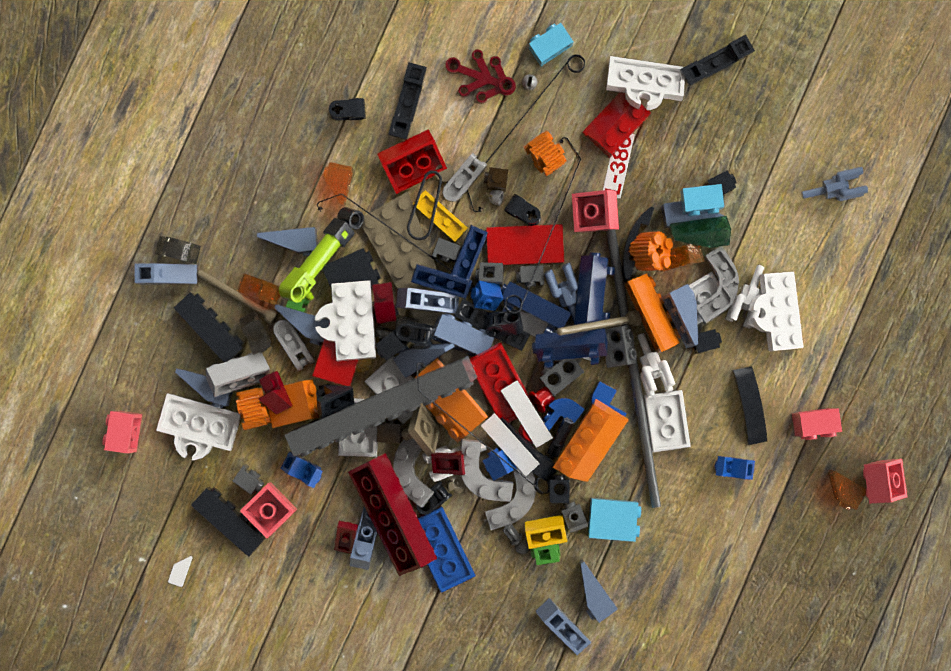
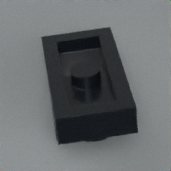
(335, 399)

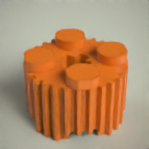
(545, 154)
(651, 251)
(252, 409)

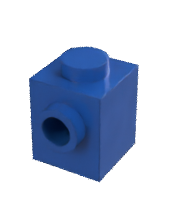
(486, 295)
(496, 466)

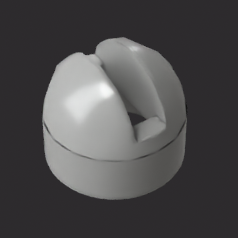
(525, 80)
(497, 197)

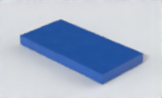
(451, 563)

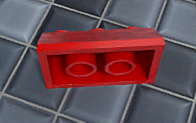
(615, 124)
(411, 160)

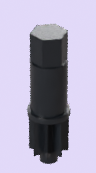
(560, 437)

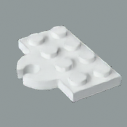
(645, 80)
(778, 311)
(350, 321)
(198, 425)

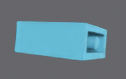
(613, 519)

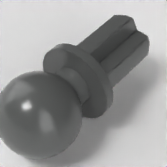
(516, 539)

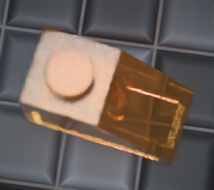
(339, 180)
(685, 256)
(259, 289)
(846, 491)

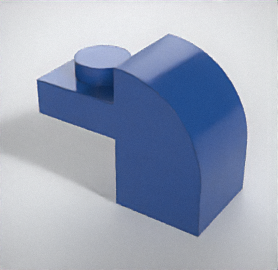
(605, 394)
(562, 407)
(734, 467)
(302, 469)

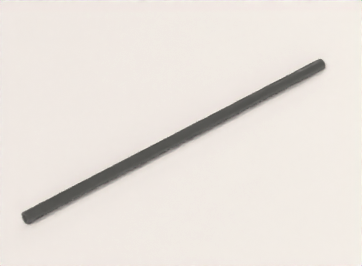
(634, 375)

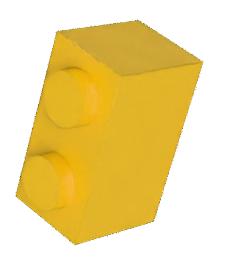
(545, 531)

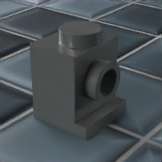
(447, 250)
(496, 269)
(526, 274)
(248, 480)
(580, 522)

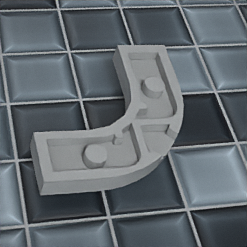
(727, 286)
(404, 469)
(476, 481)
(518, 506)

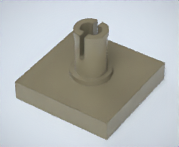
(423, 429)

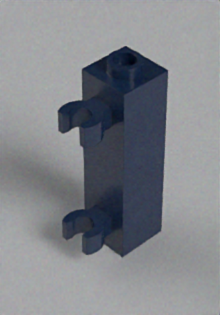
(592, 289)
(535, 306)
(570, 346)

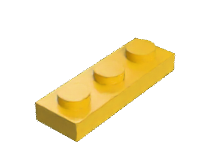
(443, 218)

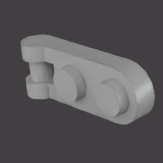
(463, 179)
(292, 344)

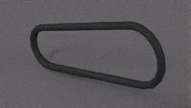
(416, 202)

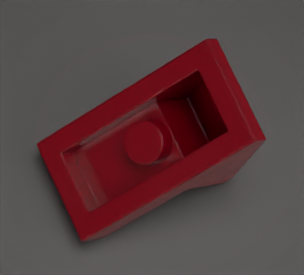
(384, 303)
(275, 393)
(448, 463)
(345, 536)

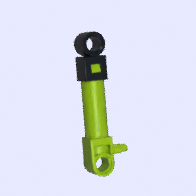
(337, 233)

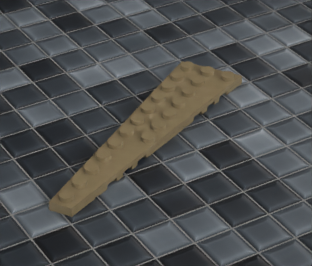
(400, 261)

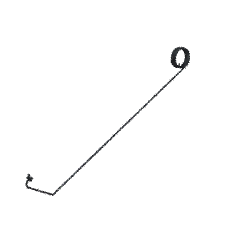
(574, 71)
(561, 141)
(320, 208)
(535, 482)

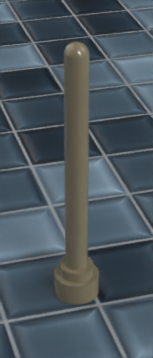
(268, 314)
(633, 319)

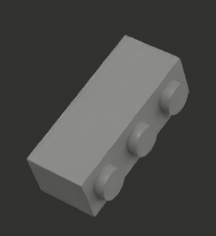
(236, 373)

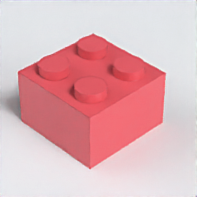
(595, 211)
(817, 422)
(122, 431)
(885, 481)
(268, 510)

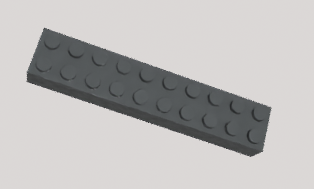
(384, 405)

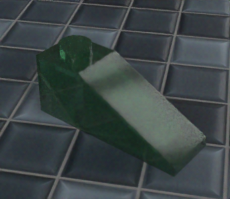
(703, 232)

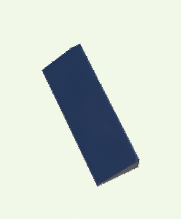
(469, 252)
(441, 281)

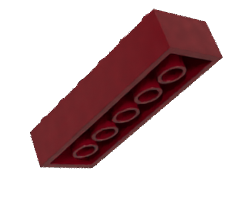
(392, 515)

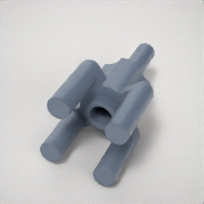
(839, 186)
(565, 290)

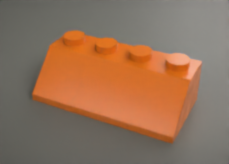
(654, 317)
(459, 406)
(590, 442)

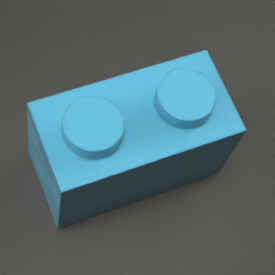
(550, 44)
(702, 199)

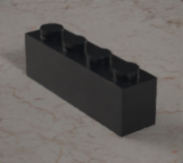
(209, 327)
(228, 520)

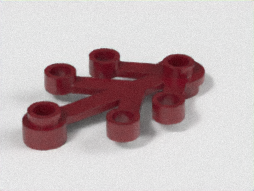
(483, 77)

